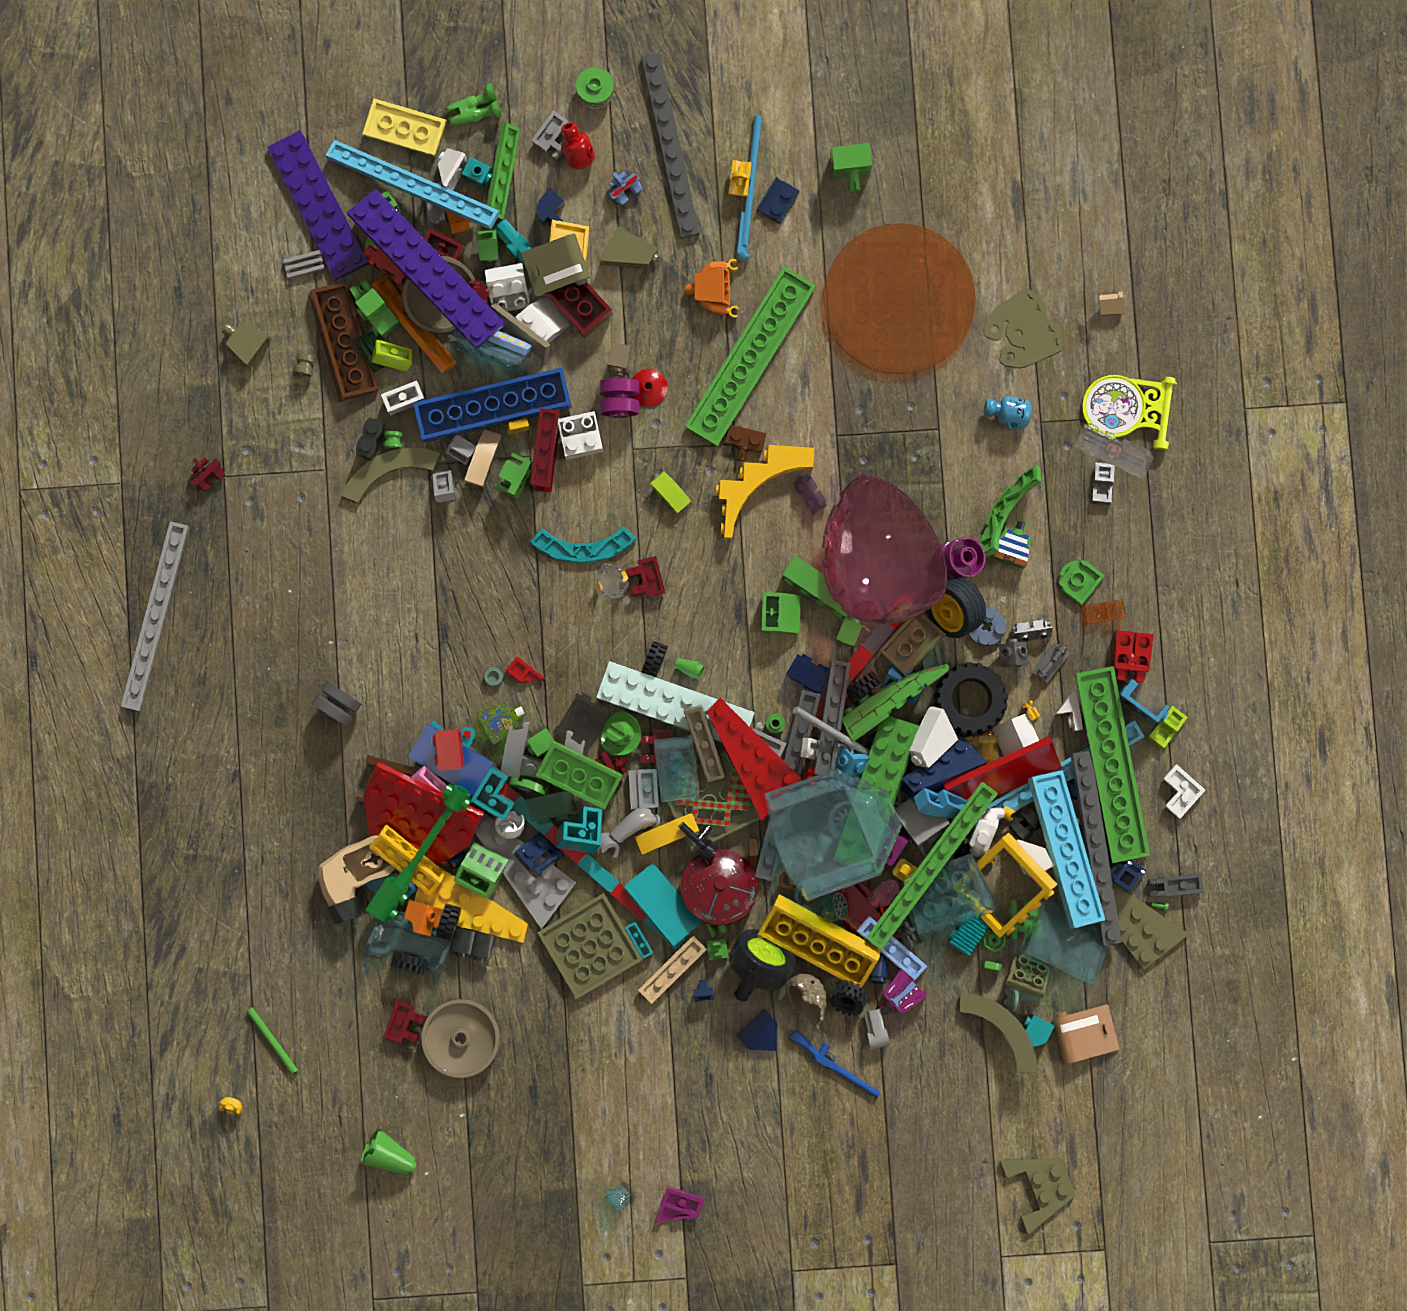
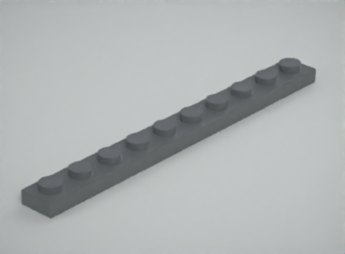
(670, 145)
(800, 729)
(1096, 844)

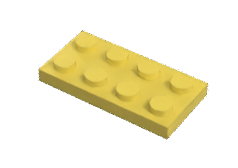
(404, 127)

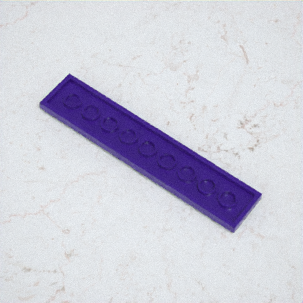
(426, 269)

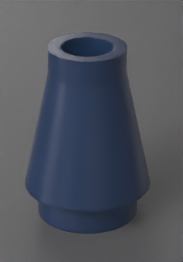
(879, 972)

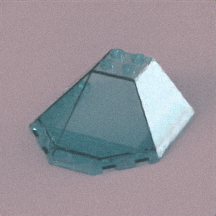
(832, 831)

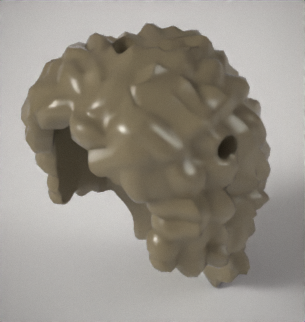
(807, 997)

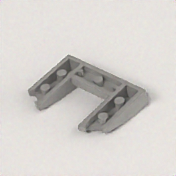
(514, 760)

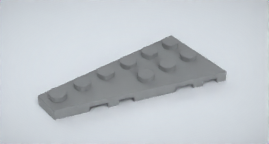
(539, 894)

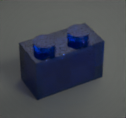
(807, 673)

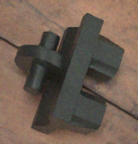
(909, 932)

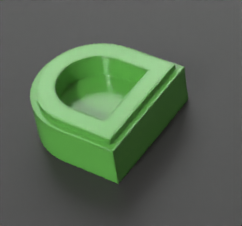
(991, 965)

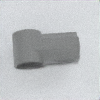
(876, 1033)

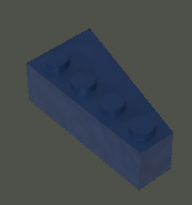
(953, 763)

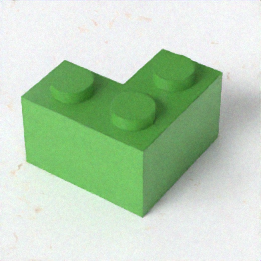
(374, 309)

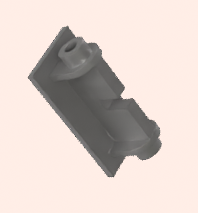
(1041, 630)
(1051, 662)

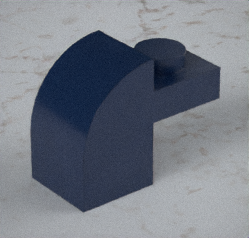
(548, 206)

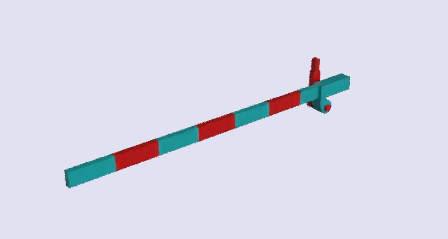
(581, 858)

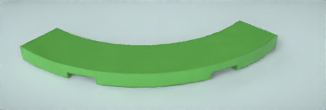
(1004, 505)

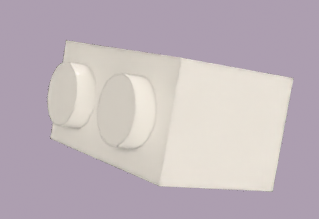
(402, 398)

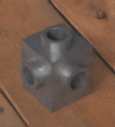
(1013, 653)

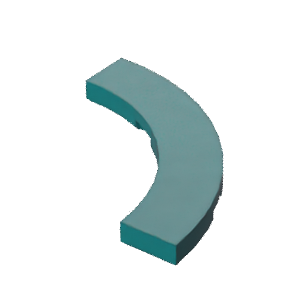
(583, 552)

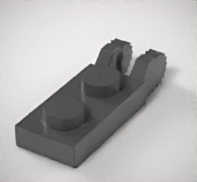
(1178, 885)

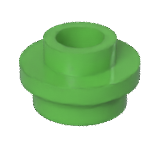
(771, 728)

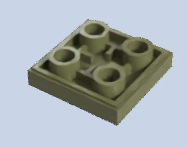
(1028, 975)

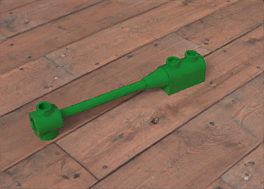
(393, 889)

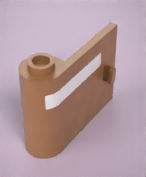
(1082, 1033)

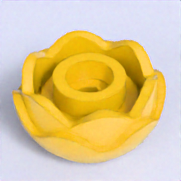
(230, 1105)

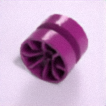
(619, 401)
(963, 557)

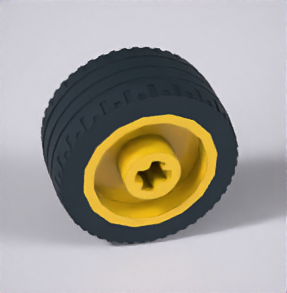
(960, 608)

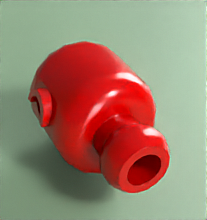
(576, 147)

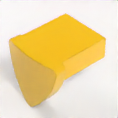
(518, 426)

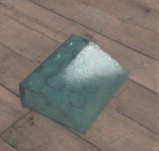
(491, 353)
(953, 897)
(1066, 949)

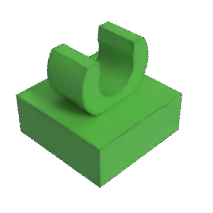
(717, 949)

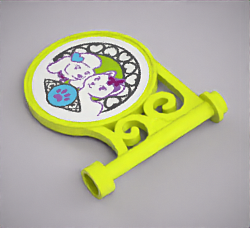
(1119, 406)

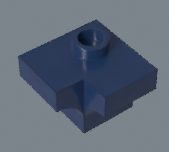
(1127, 875)

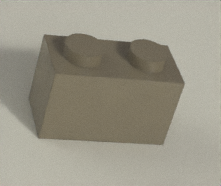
(619, 359)

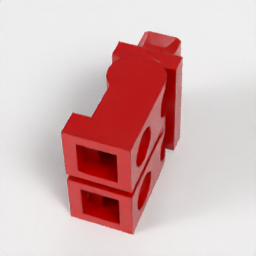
(379, 260)
(1127, 660)

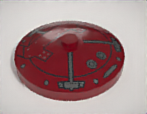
(719, 888)

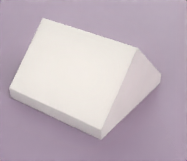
(1015, 734)

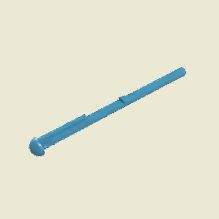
(745, 218)

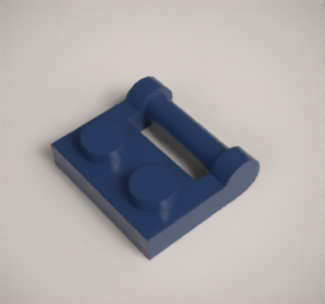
(533, 850)

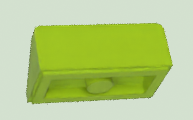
(392, 355)

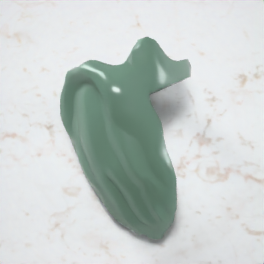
(1015, 995)

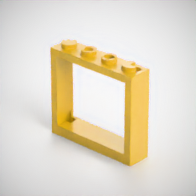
(1032, 869)

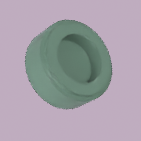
(493, 677)

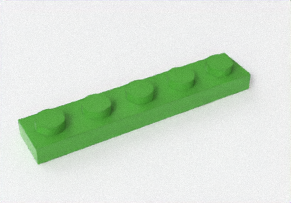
(503, 168)

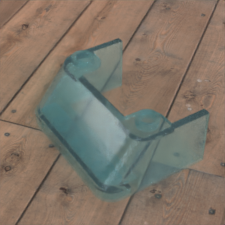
(400, 937)

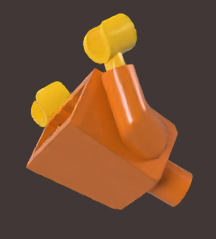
(713, 287)

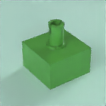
(851, 163)

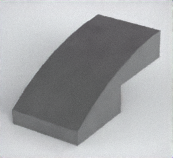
(1103, 484)

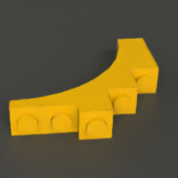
(779, 461)

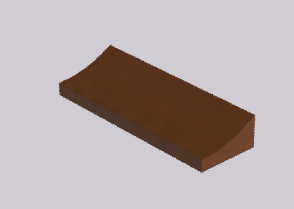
(338, 330)

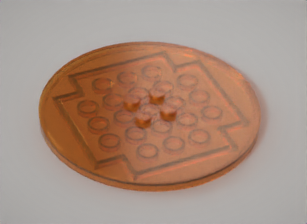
(899, 298)

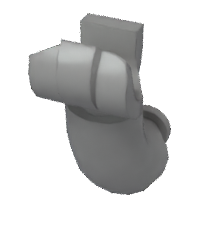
(636, 820)

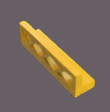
(393, 852)

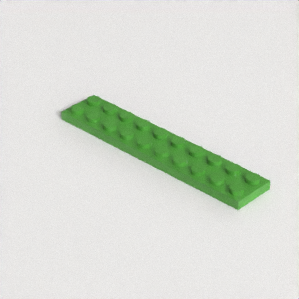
(750, 356)
(1112, 764)

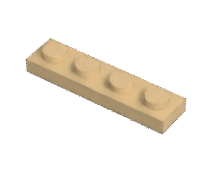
(672, 969)

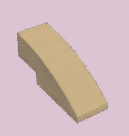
(483, 458)

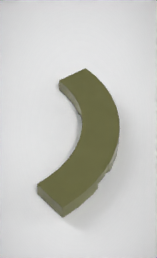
(387, 463)
(1008, 1024)

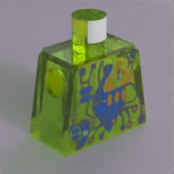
(498, 719)

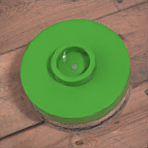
(594, 87)

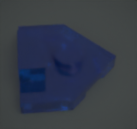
(760, 1033)

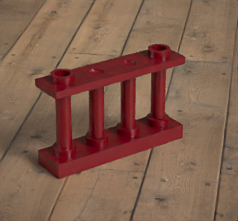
(545, 450)

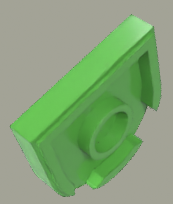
(1079, 580)

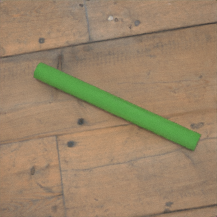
(272, 1041)

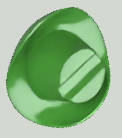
(620, 734)

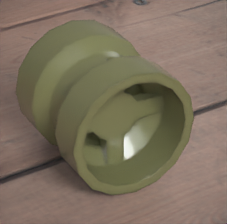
(304, 366)

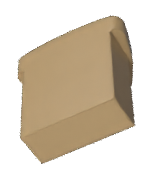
(1112, 303)

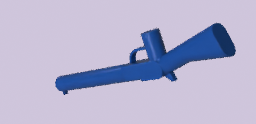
(819, 1056)

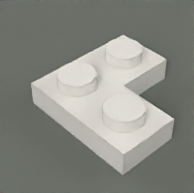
(1187, 791)

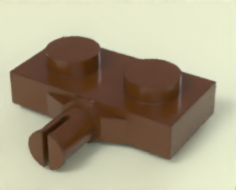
(745, 440)

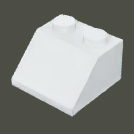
(543, 319)

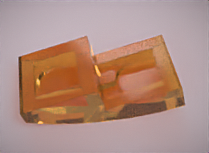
(1104, 612)

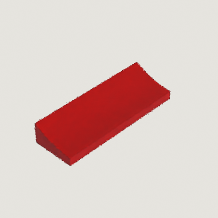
(1008, 771)

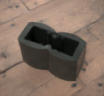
(367, 444)
(473, 943)

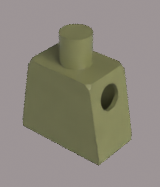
(246, 342)

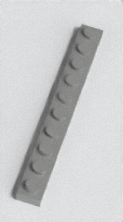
(155, 616)

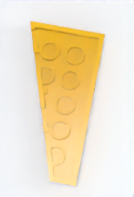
(476, 911)

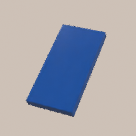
(468, 777)

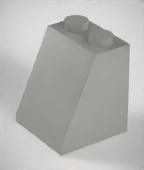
(921, 828)

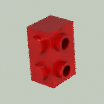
(449, 749)

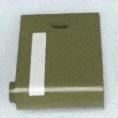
(558, 265)

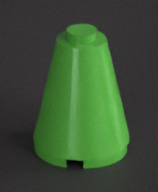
(387, 1154)

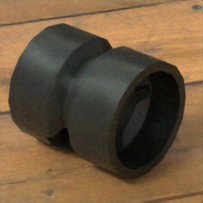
(1030, 818)

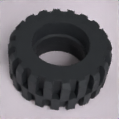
(996, 698)

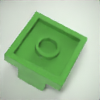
(515, 476)

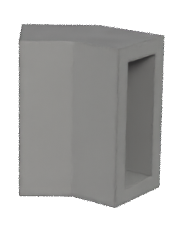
(461, 449)

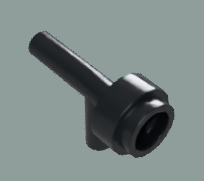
(706, 849)

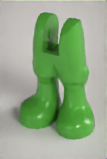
(468, 108)

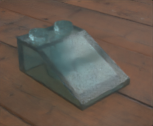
(676, 768)

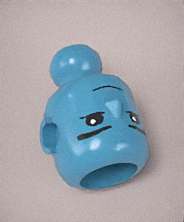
(1010, 412)

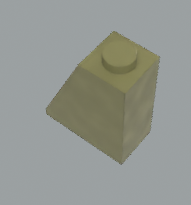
(628, 251)

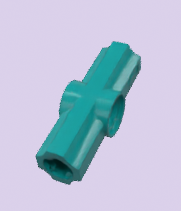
(514, 242)

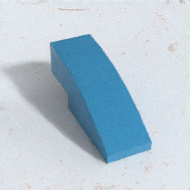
(939, 805)

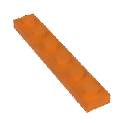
(424, 338)

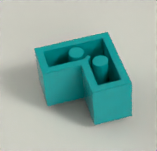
(489, 795)
(584, 834)

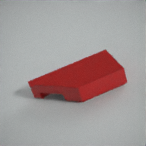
(523, 672)

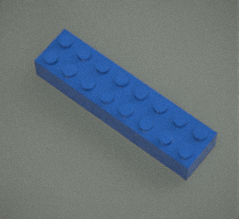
(491, 405)

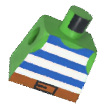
(1014, 546)

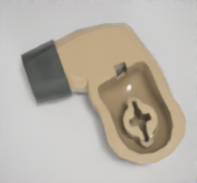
(346, 872)

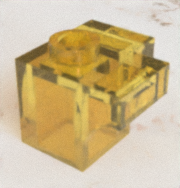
(985, 745)

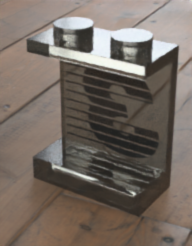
(583, 719)

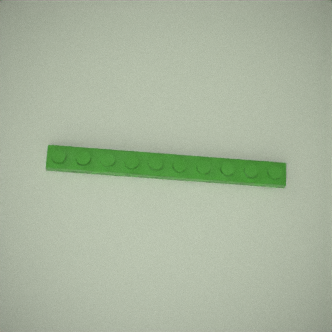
(931, 865)

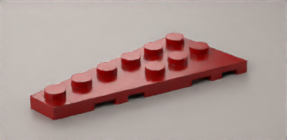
(751, 757)

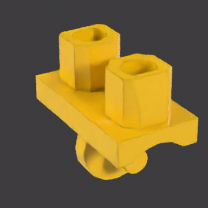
(739, 178)

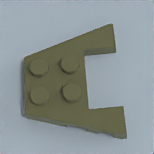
(1048, 1182)

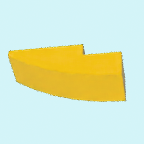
(665, 834)

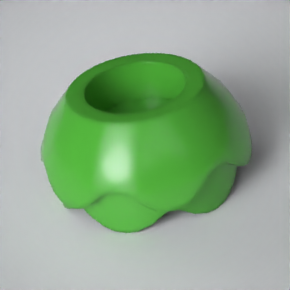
(992, 946)

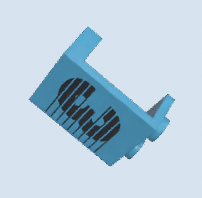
(1125, 698)

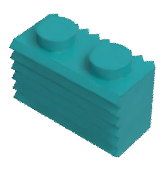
(967, 935)

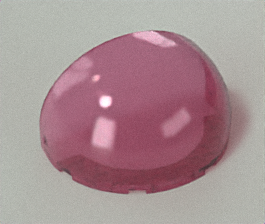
(881, 554)

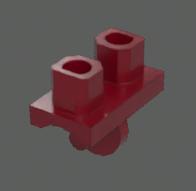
(200, 479)
(605, 760)

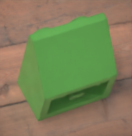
(780, 613)

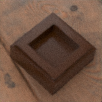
(753, 852)

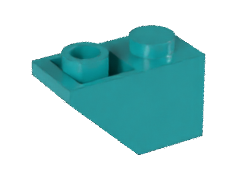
(1037, 1030)

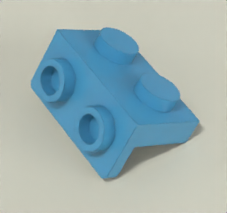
(851, 763)

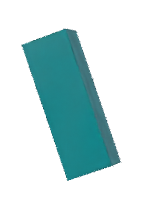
(639, 940)

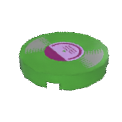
(527, 787)

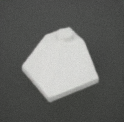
(451, 167)

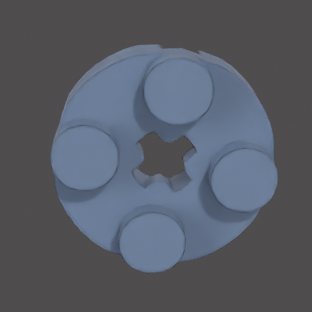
(997, 627)

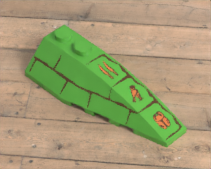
(878, 705)

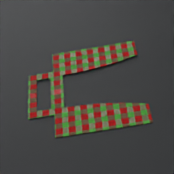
(736, 800)

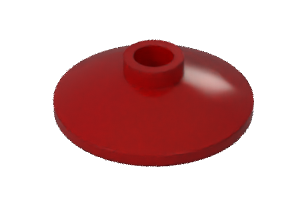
(656, 393)

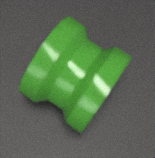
(392, 439)

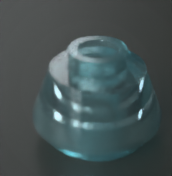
(617, 1196)

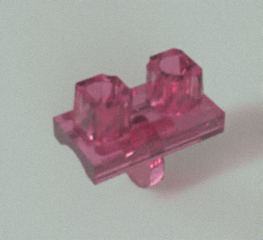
(884, 893)

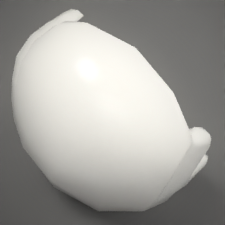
(511, 827)

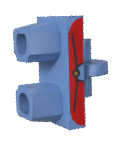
(630, 182)

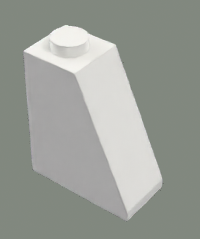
(932, 738)

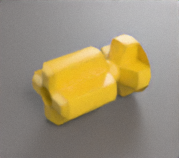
(1032, 711)

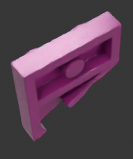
(679, 1205)

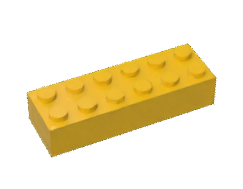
(819, 941)

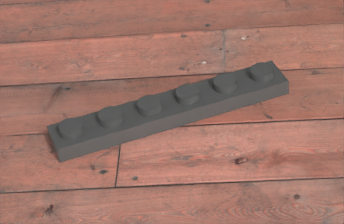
(832, 716)

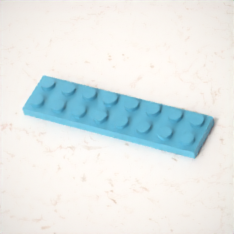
(1066, 849)

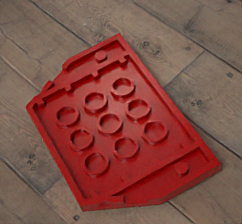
(413, 811)

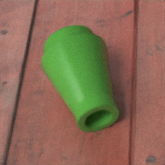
(691, 668)

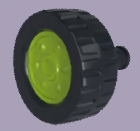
(759, 964)

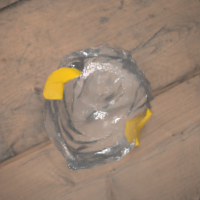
(612, 581)

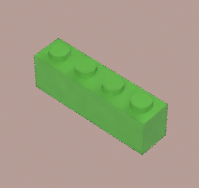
(811, 584)

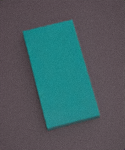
(661, 904)

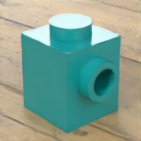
(477, 172)

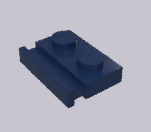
(778, 200)

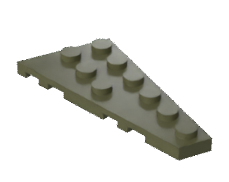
(1143, 929)

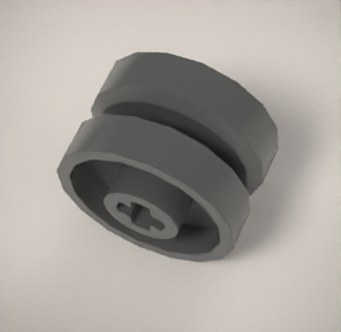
(336, 704)

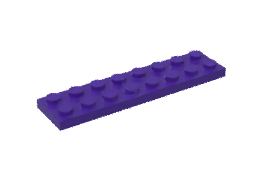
(318, 205)

